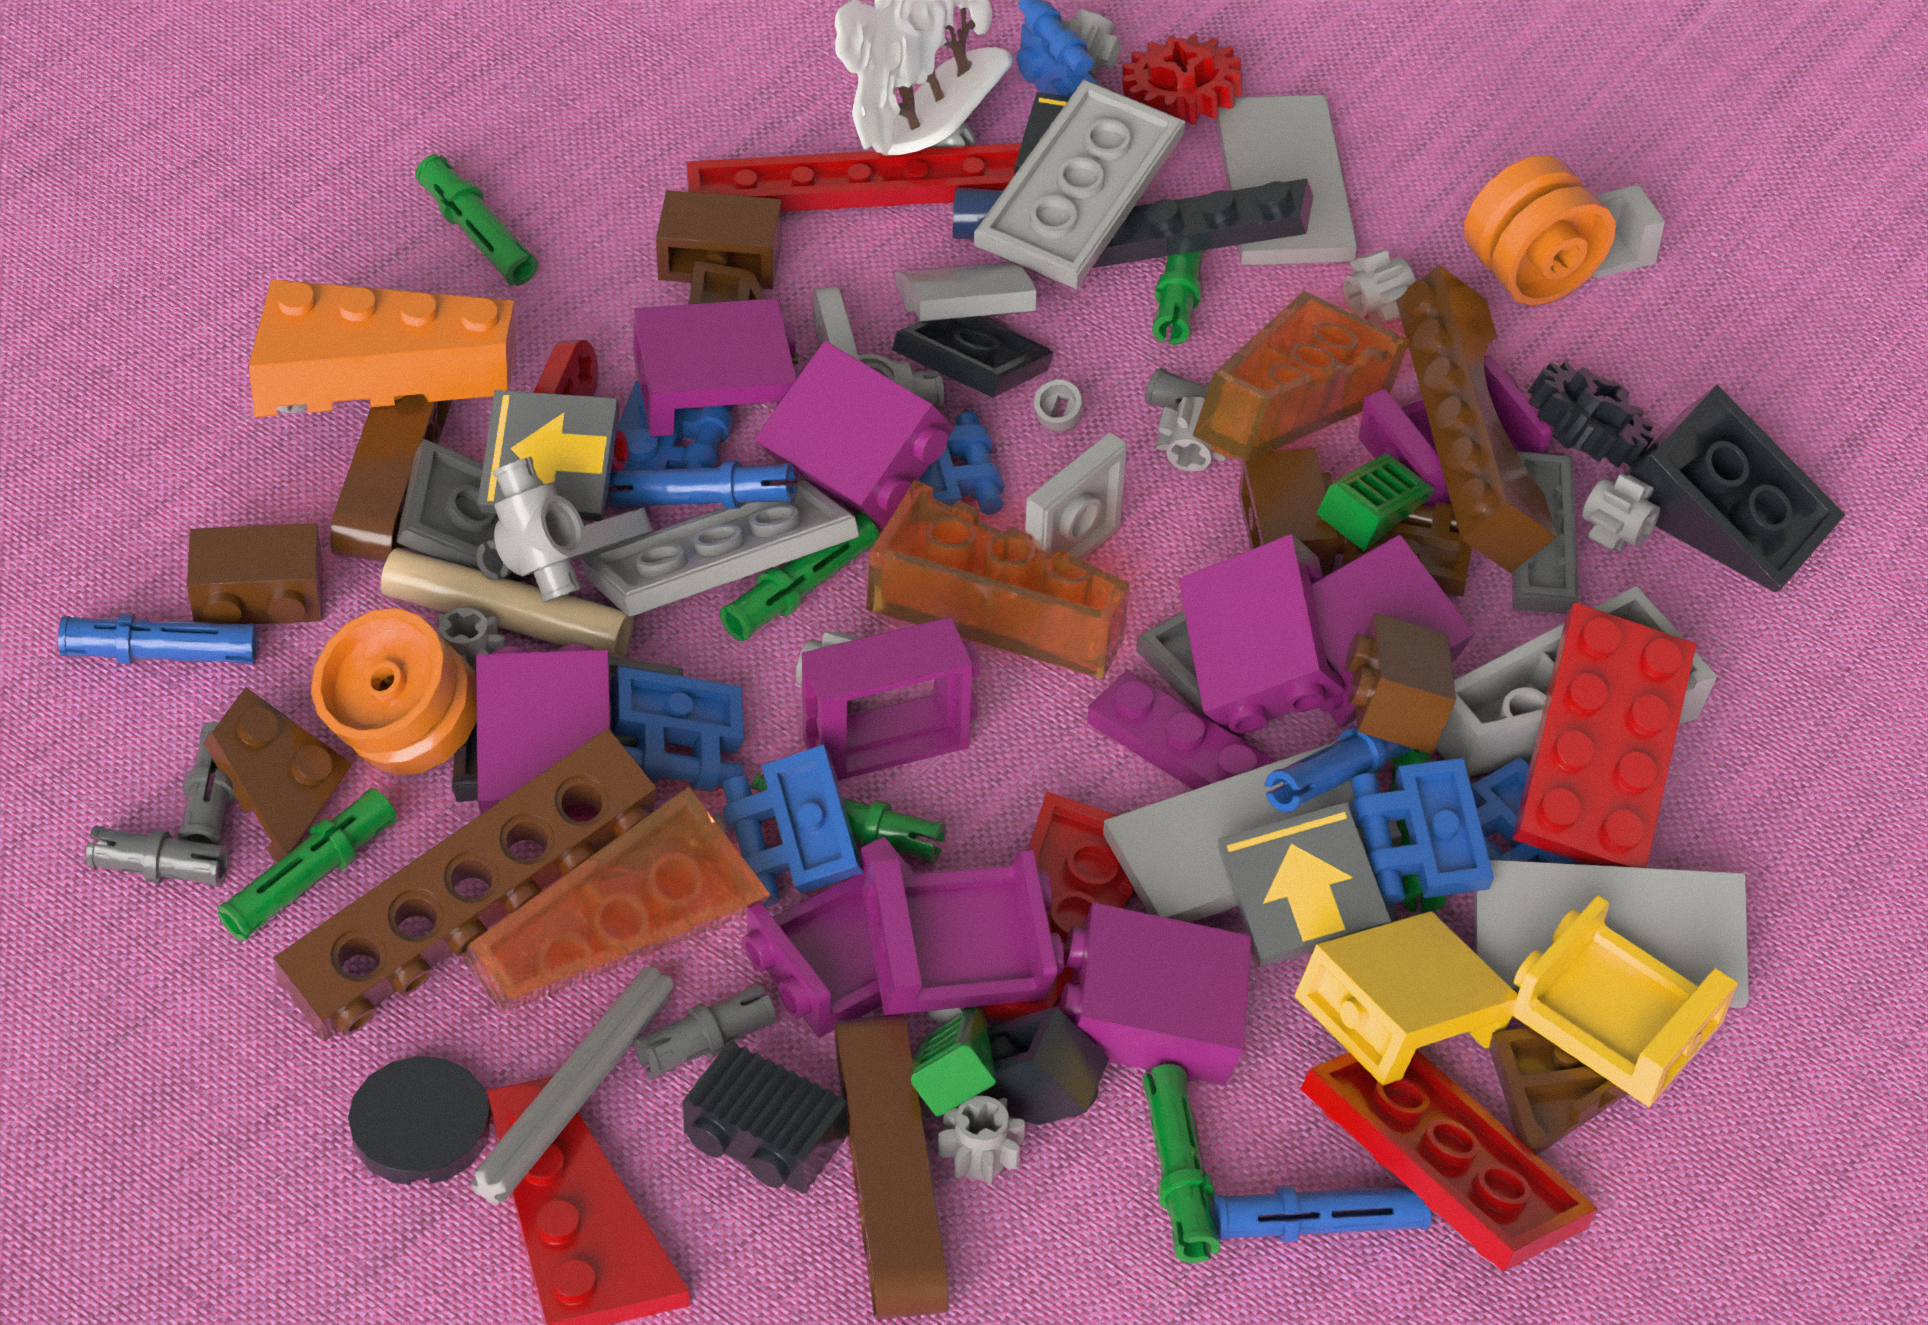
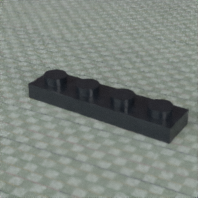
(1211, 222)

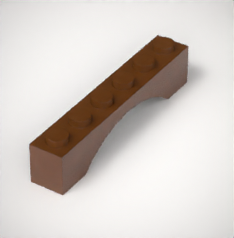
(1488, 485)

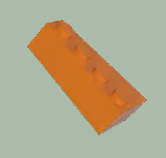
(377, 345)

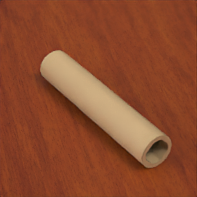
(514, 603)

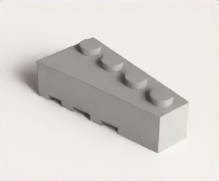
(1504, 699)

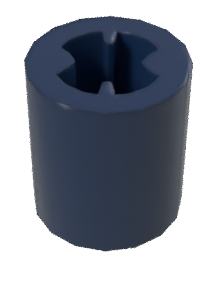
(970, 209)

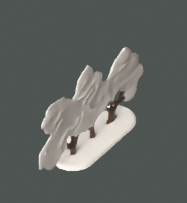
(896, 49)

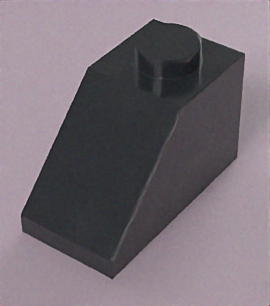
(1044, 1067)

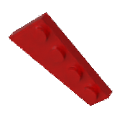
(1080, 871)
(582, 1229)

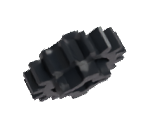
(1590, 414)

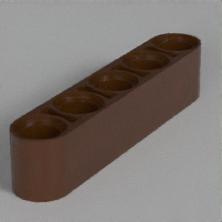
(379, 475)
(891, 1169)

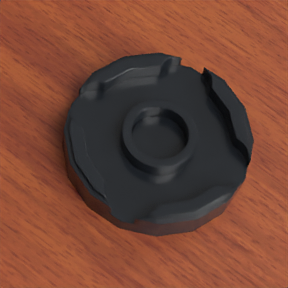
(419, 1120)

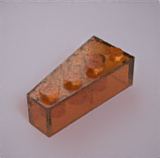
(1297, 378)
(995, 585)
(630, 899)

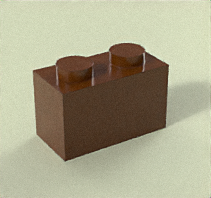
(718, 231)
(1282, 498)
(255, 574)
(1401, 682)

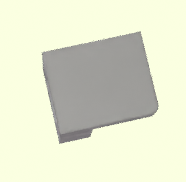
(1636, 231)

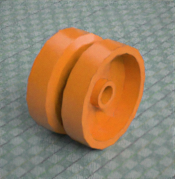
(1539, 230)
(395, 692)

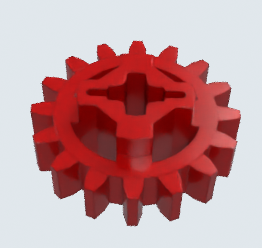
(1184, 78)

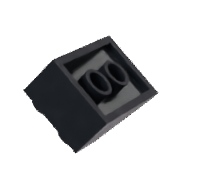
(1734, 492)

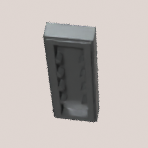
(1550, 576)

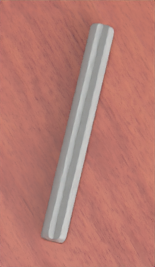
(571, 1086)

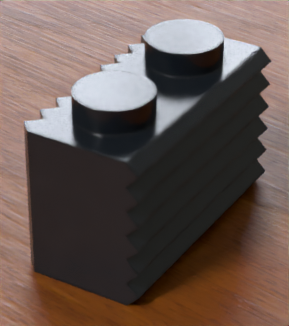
(765, 1118)

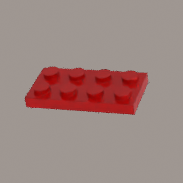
(1604, 740)
(1453, 1157)

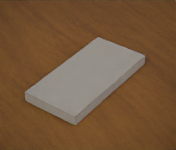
(1286, 142)
(1079, 184)
(717, 549)
(1173, 844)
(1674, 915)

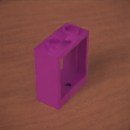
(883, 663)

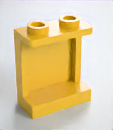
(1401, 991)
(1618, 1004)

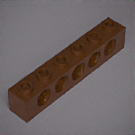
(592, 774)

